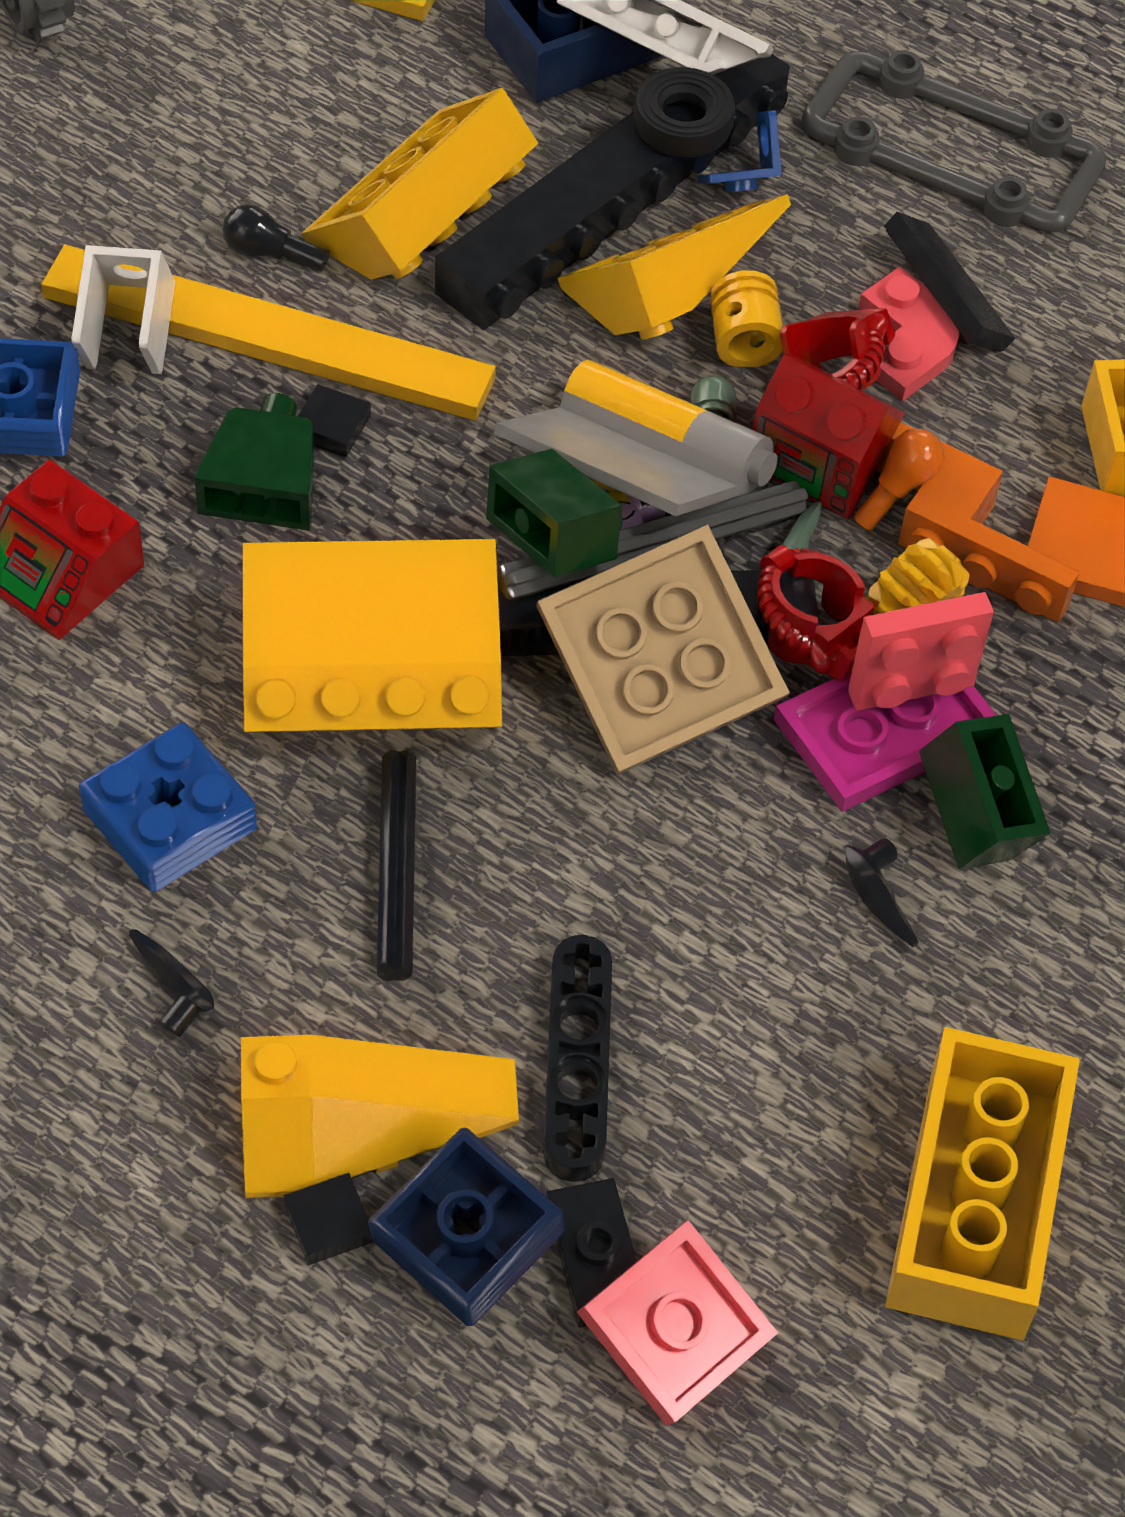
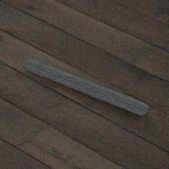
(724, 518)

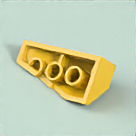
(671, 272)
(359, 1106)

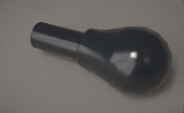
(256, 233)

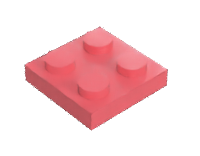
(920, 651)
(677, 1323)

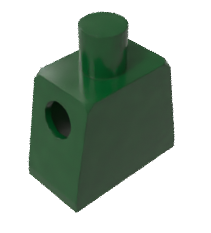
(260, 466)

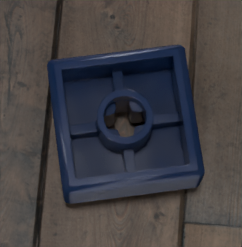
(465, 1184)

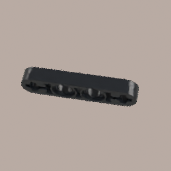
(578, 1056)

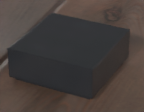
(335, 418)
(328, 1218)

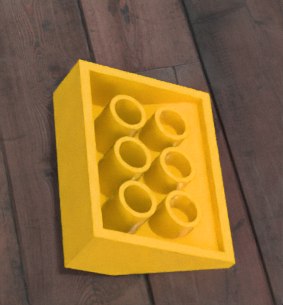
(371, 635)

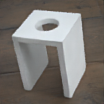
(97, 274)

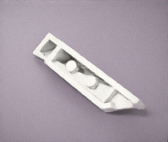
(675, 31)

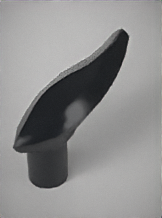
(874, 890)
(190, 992)

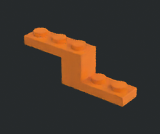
(952, 514)

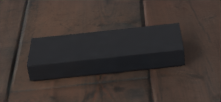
(949, 282)

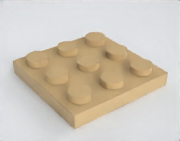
(662, 649)

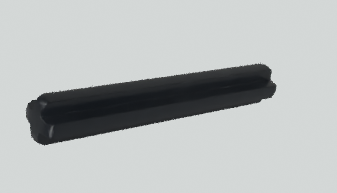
(396, 866)

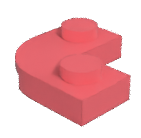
(922, 329)

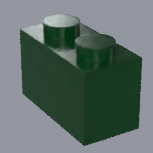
(553, 512)
(984, 791)

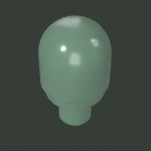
(716, 396)

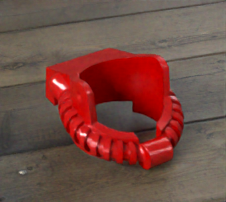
(840, 335)
(797, 635)

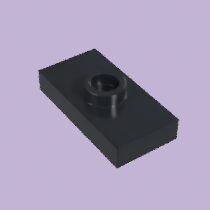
(594, 1241)

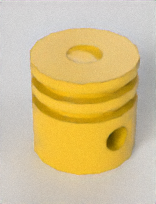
(744, 314)

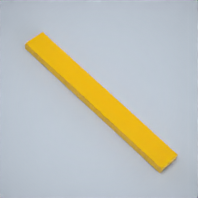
(296, 340)

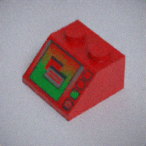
(824, 433)
(63, 549)

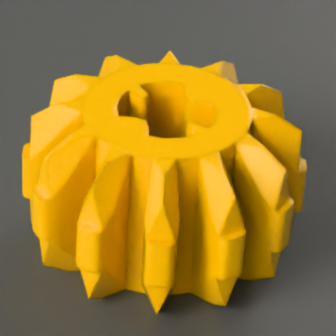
(919, 577)

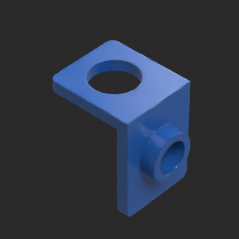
(769, 158)

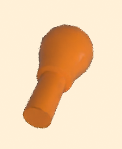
(910, 462)

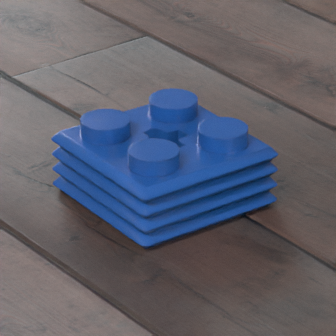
(37, 396)
(159, 840)

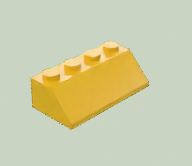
(425, 187)

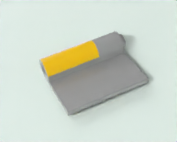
(646, 442)

